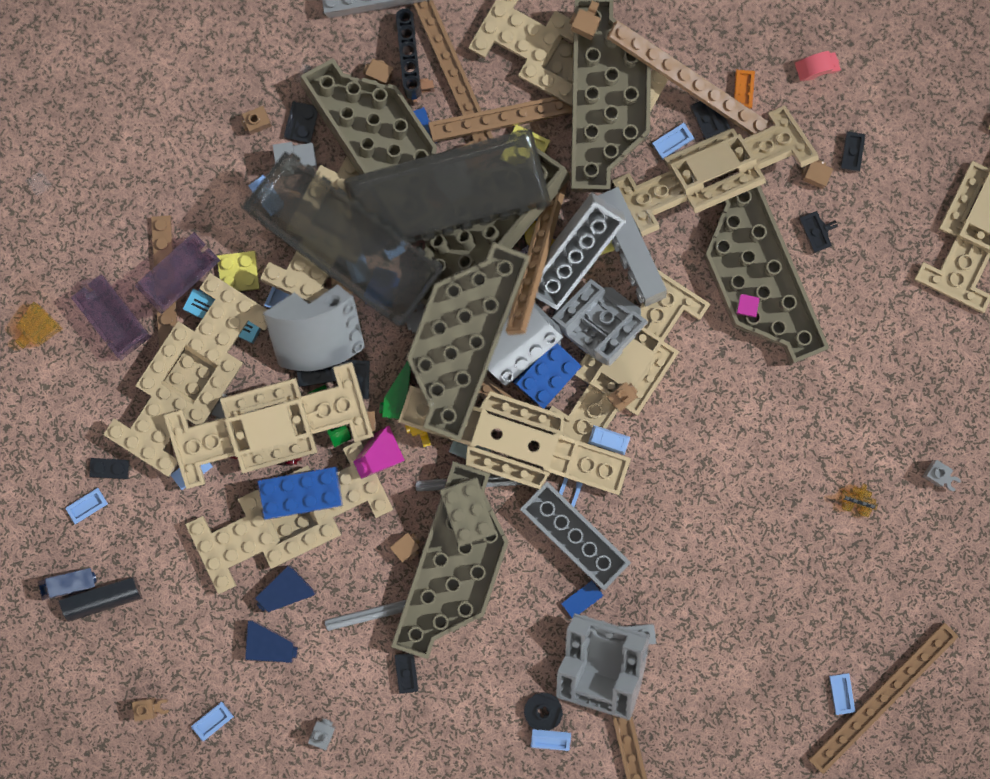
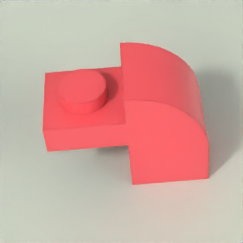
(817, 65)

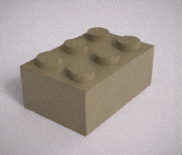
(468, 511)

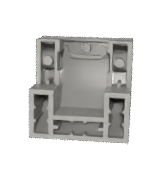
(315, 333)
(520, 351)
(602, 666)

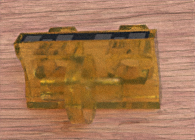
(859, 497)

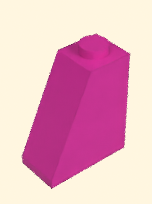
(378, 454)

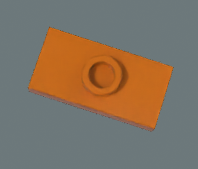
(744, 87)

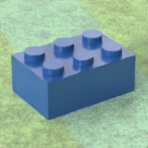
(547, 375)

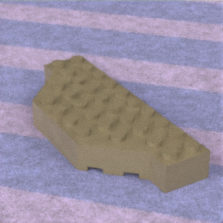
(607, 104)
(366, 118)
(472, 246)
(752, 260)
(461, 336)
(450, 580)

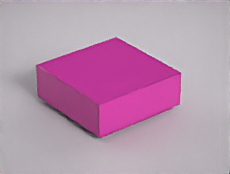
(748, 305)

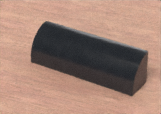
(100, 599)

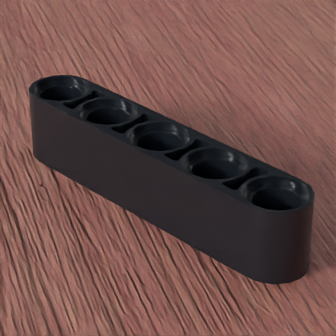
(408, 61)

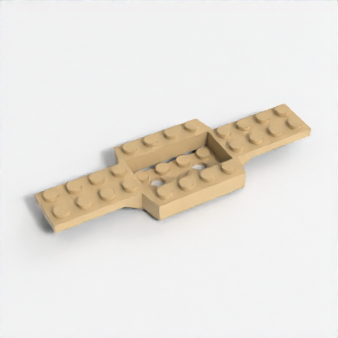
(555, 453)

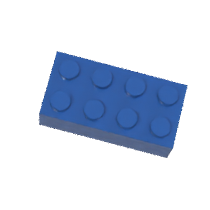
(300, 493)

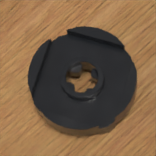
(553, 706)

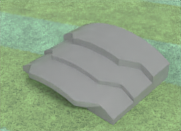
(600, 321)

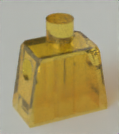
(36, 326)

